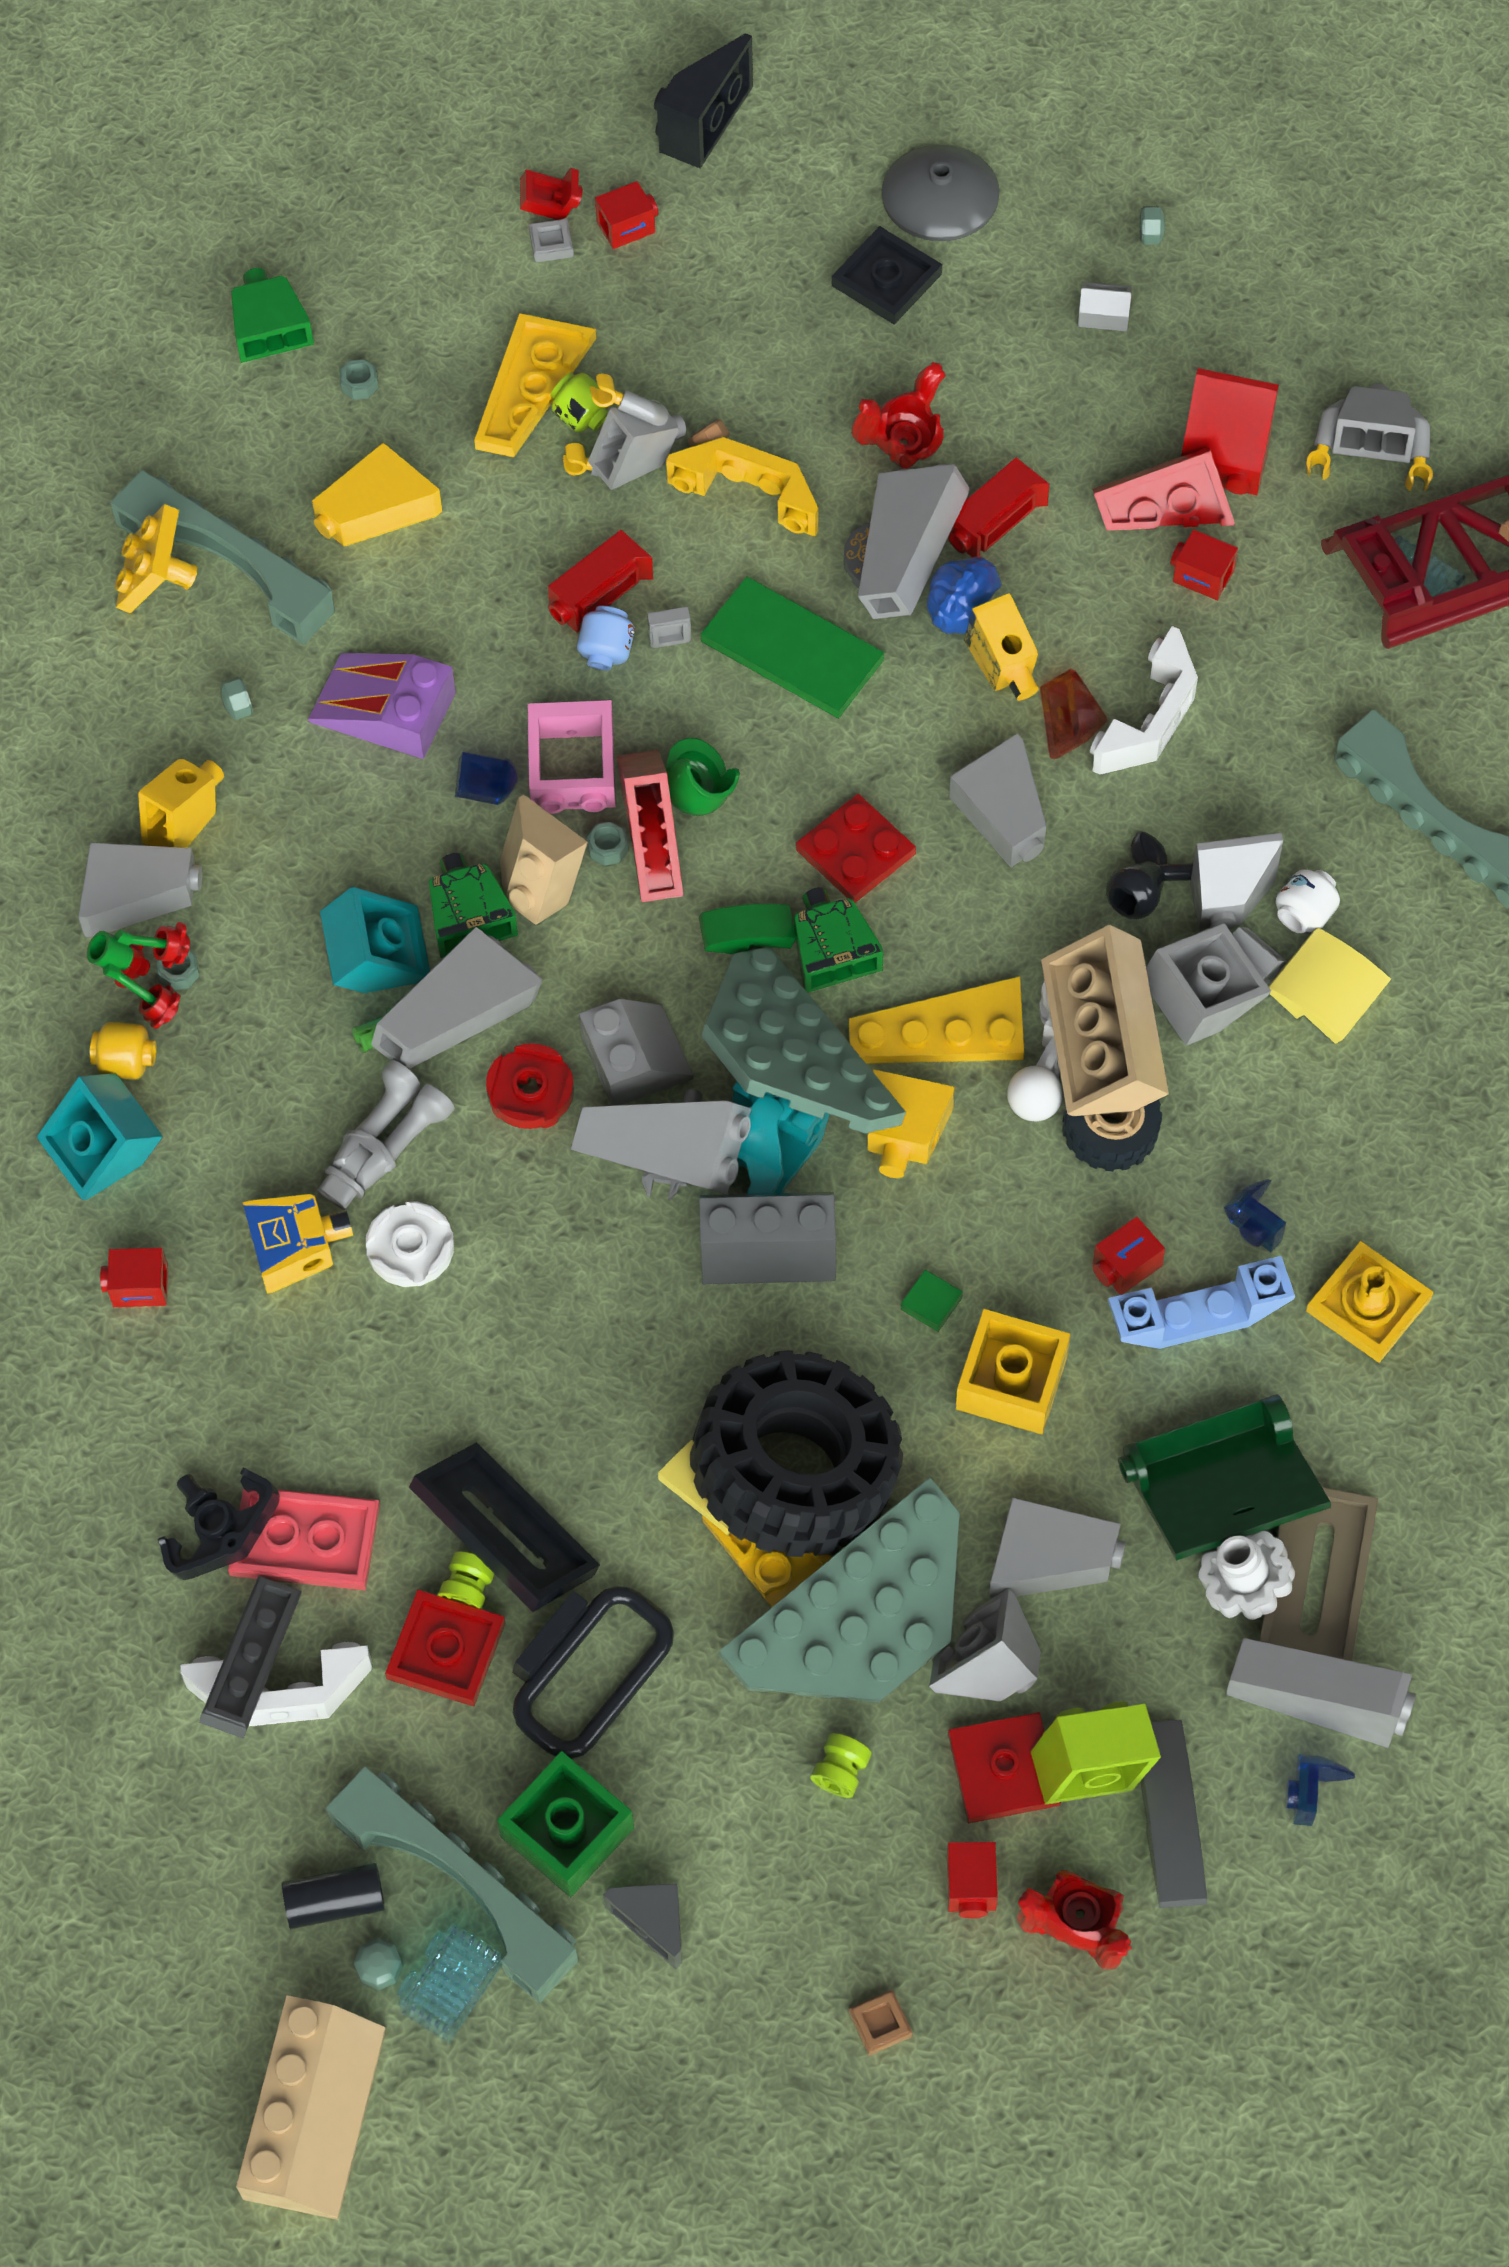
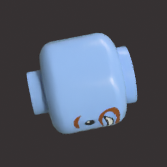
(605, 637)

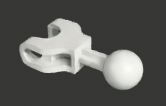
(1036, 1090)

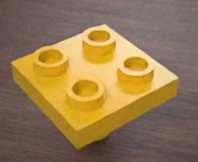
(150, 560)
(1369, 1301)

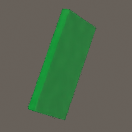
(792, 647)

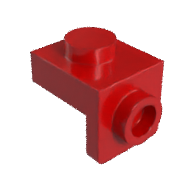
(550, 195)

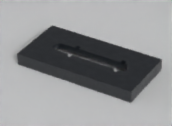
(478, 1473)

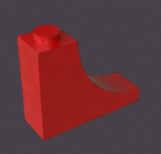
(650, 824)

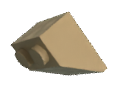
(539, 861)

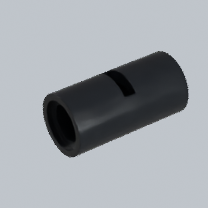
(333, 1896)

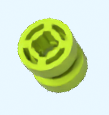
(466, 1580)
(841, 1765)

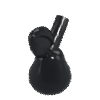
(1137, 887)

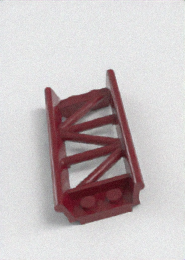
(1400, 586)

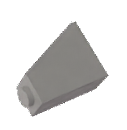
(1002, 801)
(135, 884)
(1053, 1550)

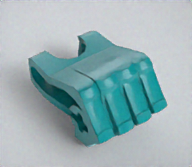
(777, 1140)

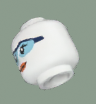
(1307, 900)

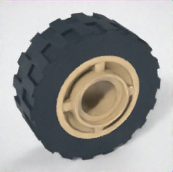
(1110, 1144)

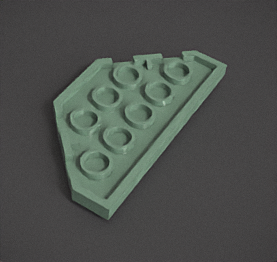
(786, 1046)
(863, 1614)

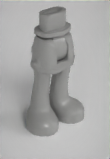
(365, 1158)

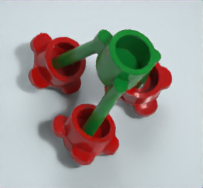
(124, 960)

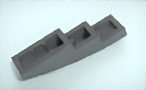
(1173, 1822)

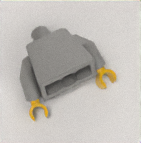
(1375, 426)
(632, 439)

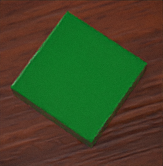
(931, 1300)

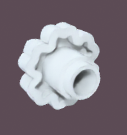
(1247, 1575)

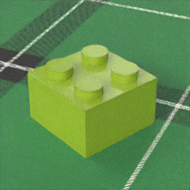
(1095, 1752)

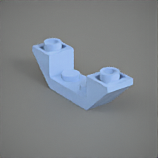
(1211, 1311)

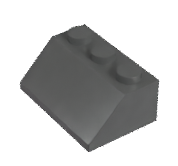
(768, 1238)

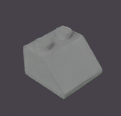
(1204, 983)
(633, 1049)

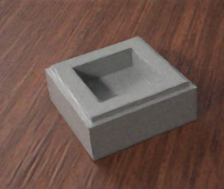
(551, 240)
(669, 627)

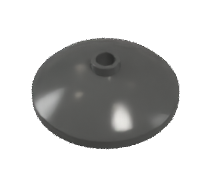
(945, 205)

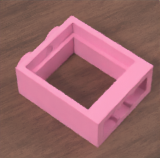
(568, 721)

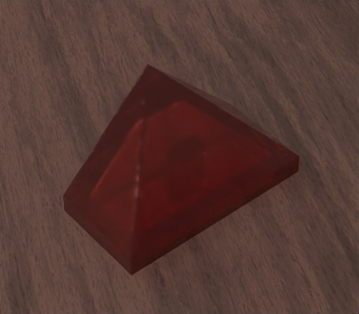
(1069, 713)

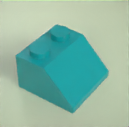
(373, 942)
(98, 1134)

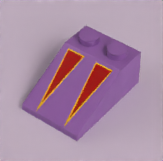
(386, 699)

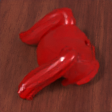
(904, 418)
(1057, 1917)

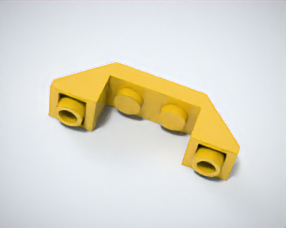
(697, 466)

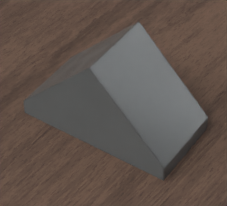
(651, 1915)

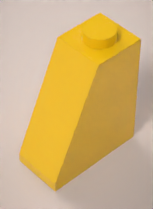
(375, 499)

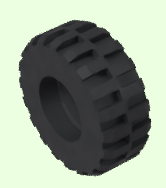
(777, 1505)

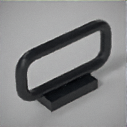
(559, 1641)

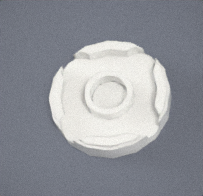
(413, 1257)

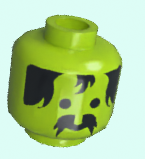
(575, 404)

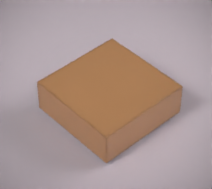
(880, 2022)

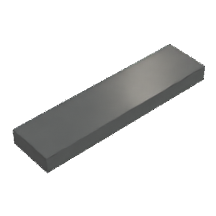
(250, 1657)

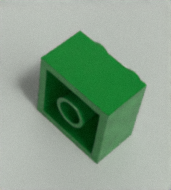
(566, 1824)

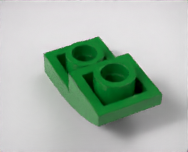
(739, 926)

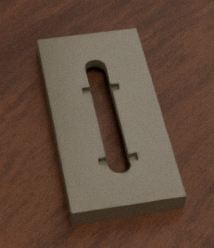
(1353, 1524)

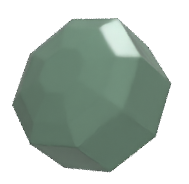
(1152, 225)
(358, 379)
(235, 698)
(607, 843)
(179, 975)
(378, 1964)

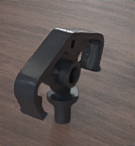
(223, 1531)

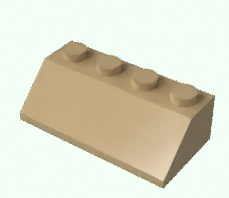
(1104, 1024)
(310, 2108)

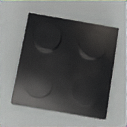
(886, 275)

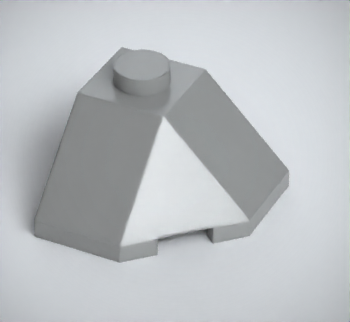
(992, 1654)

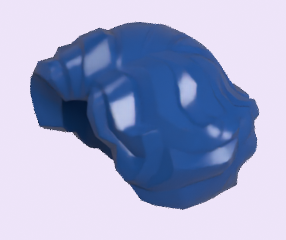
(958, 589)

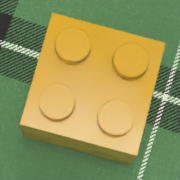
(1012, 1371)

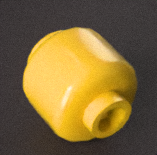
(122, 1050)

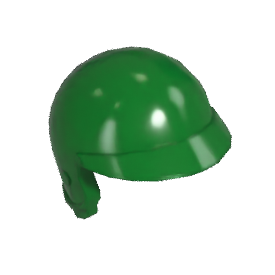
(698, 777)

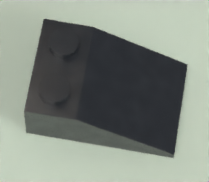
(703, 101)

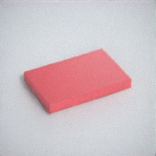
(313, 1540)

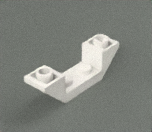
(1128, 747)
(341, 1673)

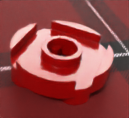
(534, 1109)

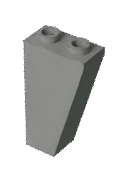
(906, 535)
(456, 1000)
(674, 1140)
(1324, 1690)

